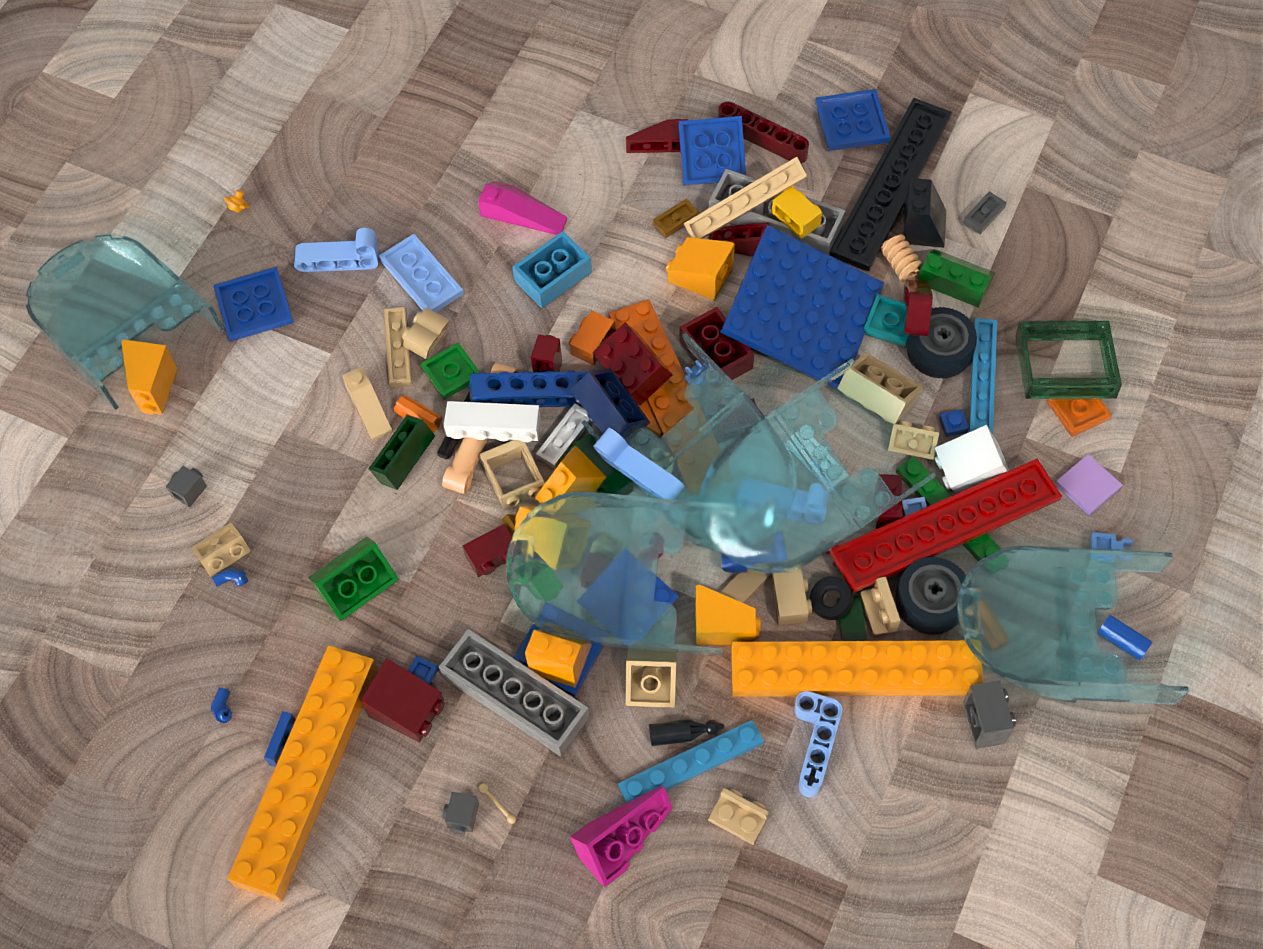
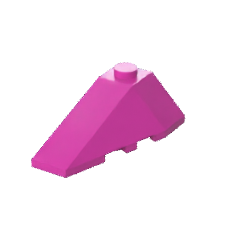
(516, 207)
(614, 838)

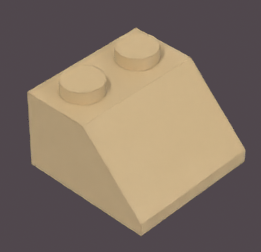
(650, 678)

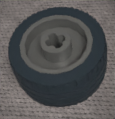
(947, 347)
(929, 595)

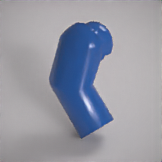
(230, 574)
(219, 707)

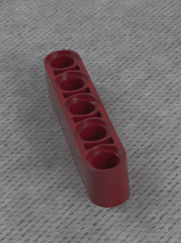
(767, 133)

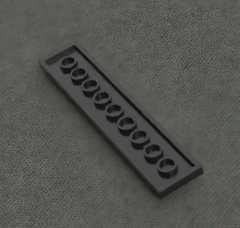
(887, 187)

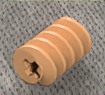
(902, 258)

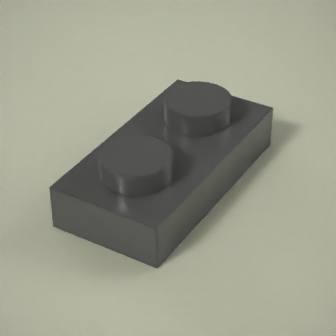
(984, 212)

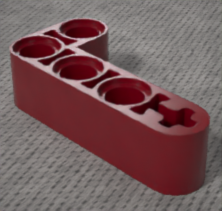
(918, 305)

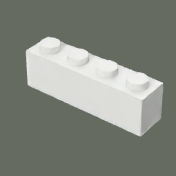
(492, 421)

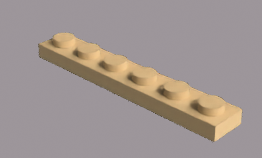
(746, 199)

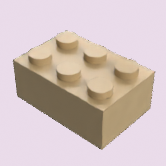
(880, 388)

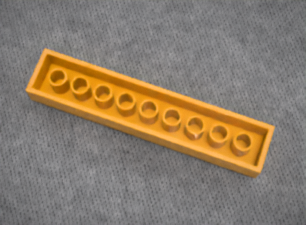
(853, 668)
(303, 774)

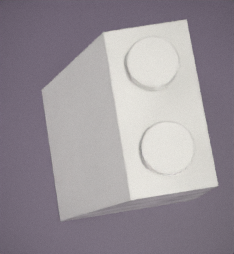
(970, 459)

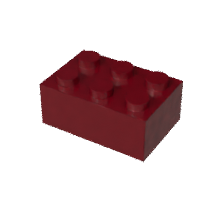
(726, 352)
(633, 363)

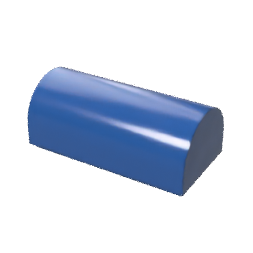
(1125, 637)

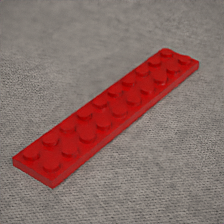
(945, 524)

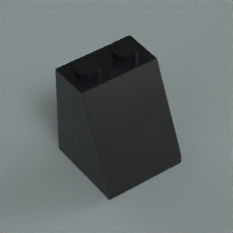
(923, 214)

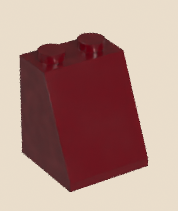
(402, 701)

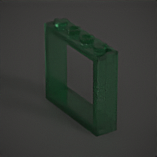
(1069, 388)

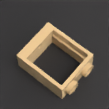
(505, 454)

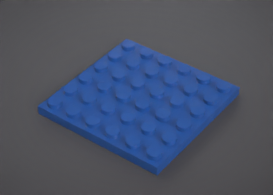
(801, 306)

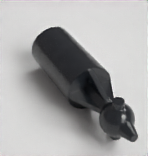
(680, 731)

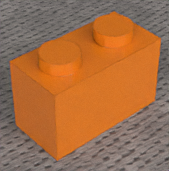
(592, 333)

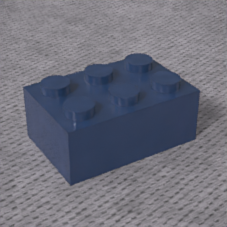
(609, 403)

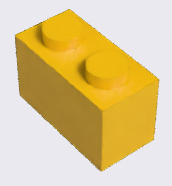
(797, 212)

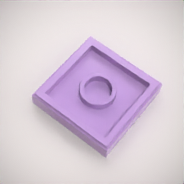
(1088, 484)

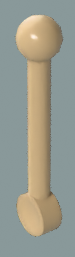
(484, 789)

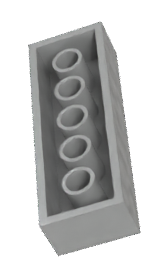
(821, 238)
(514, 692)

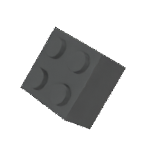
(989, 714)

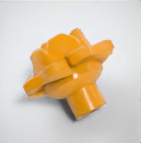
(236, 202)

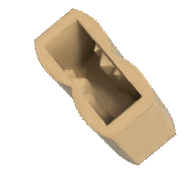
(425, 332)

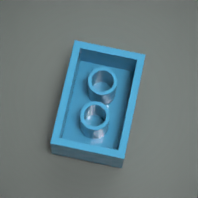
(552, 269)

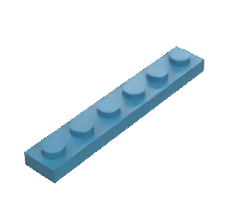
(983, 375)
(693, 761)

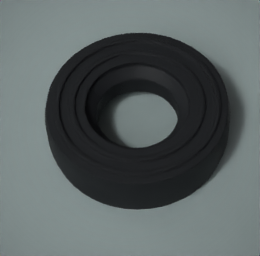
(841, 608)

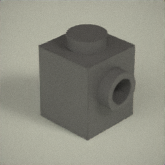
(186, 485)
(461, 812)

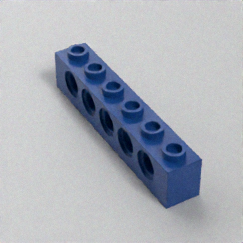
(526, 381)

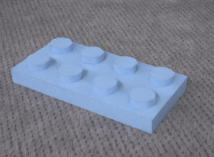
(421, 274)

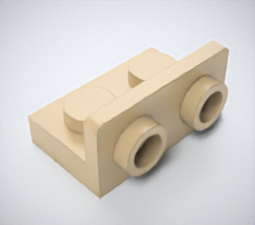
(913, 440)
(220, 549)
(880, 608)
(739, 815)

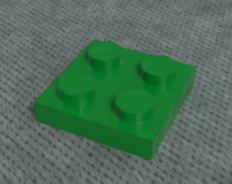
(449, 370)

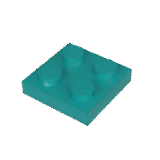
(887, 320)

